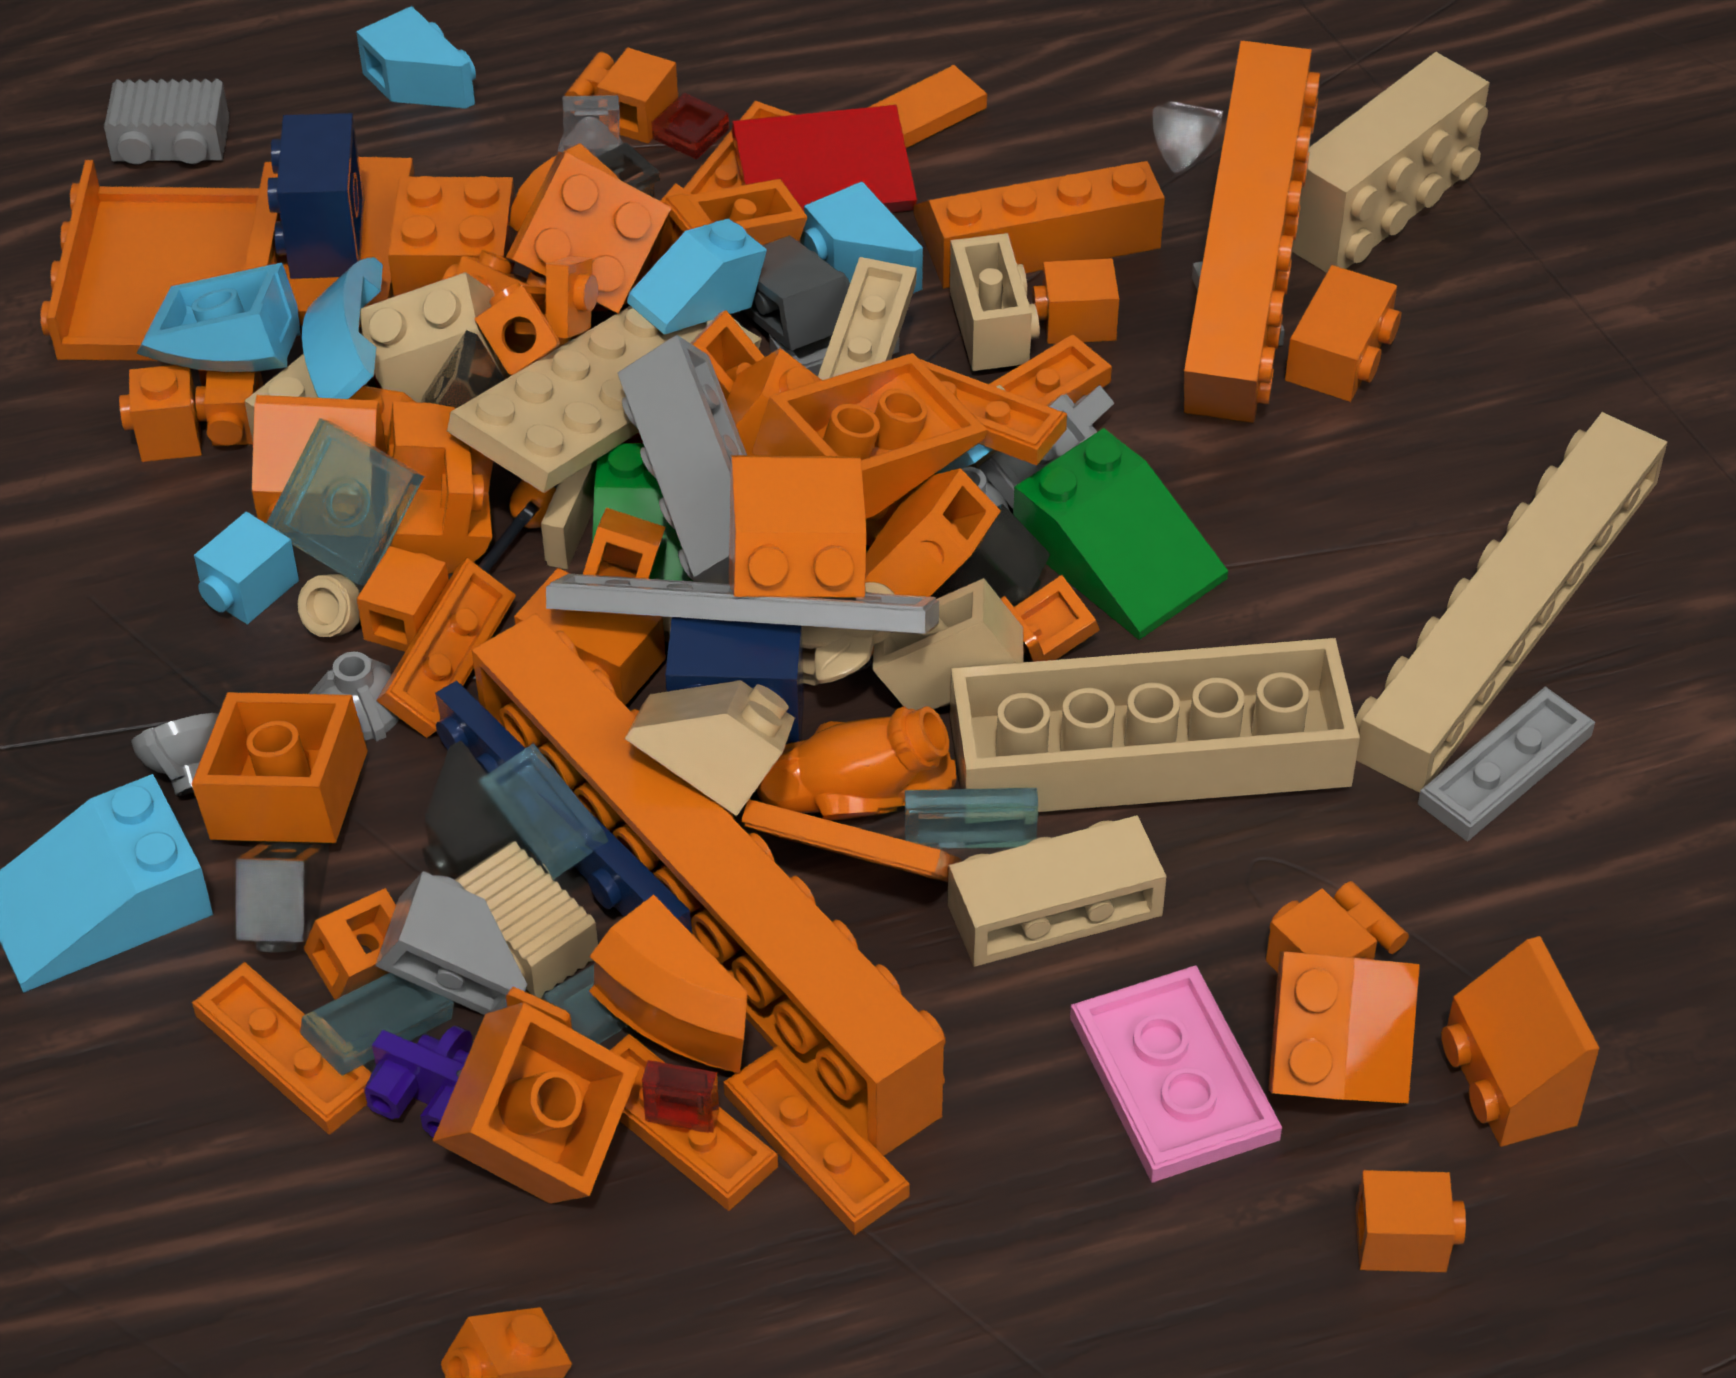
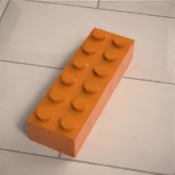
(1251, 232)

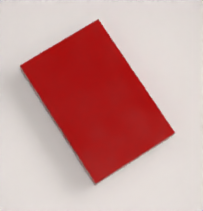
(828, 153)

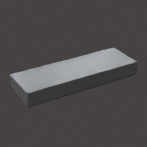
(1506, 763)

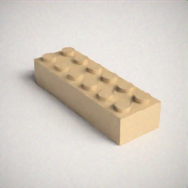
(1157, 725)

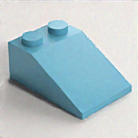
(99, 885)

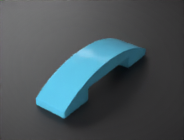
(333, 349)

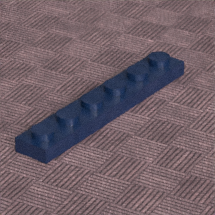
(611, 869)

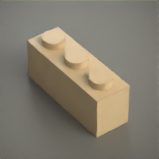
(1056, 890)

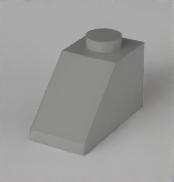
(450, 945)

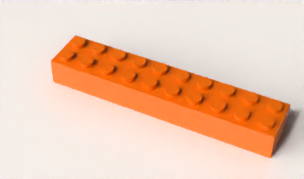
(799, 968)

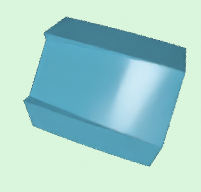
(226, 322)

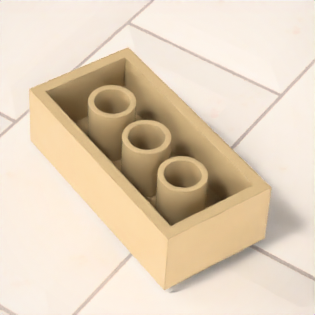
(1390, 162)

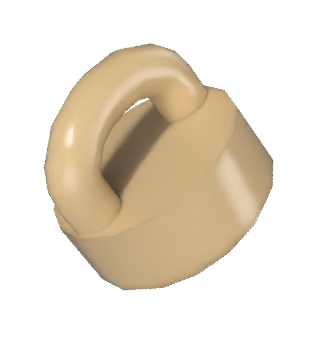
(329, 605)

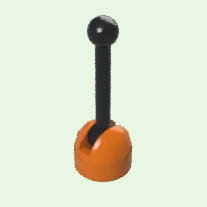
(528, 510)

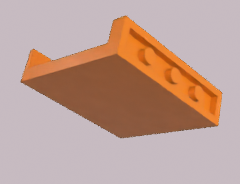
(135, 245)

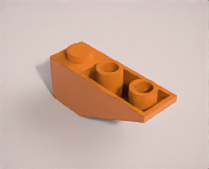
(930, 534)

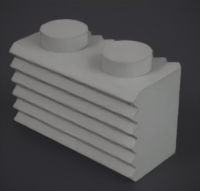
(167, 121)

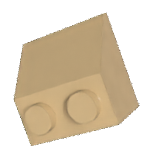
(421, 330)
(715, 737)

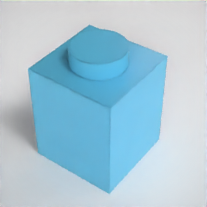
(246, 568)

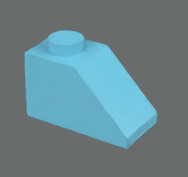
(856, 226)
(700, 277)

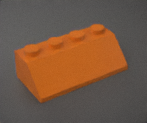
(1052, 218)

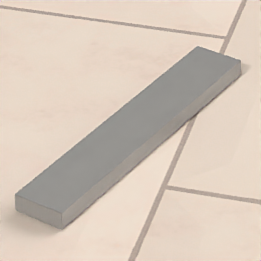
(717, 602)

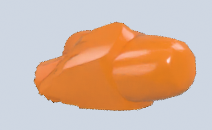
(862, 766)

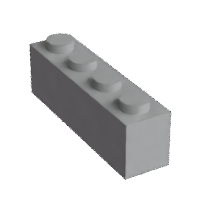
(687, 449)

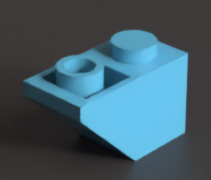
(415, 62)

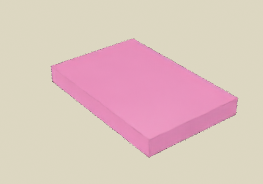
(1175, 1073)

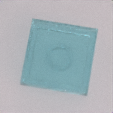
(344, 501)

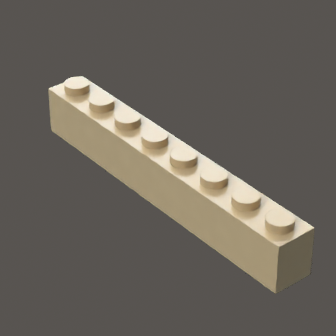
(1508, 602)

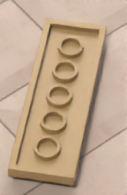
(564, 405)

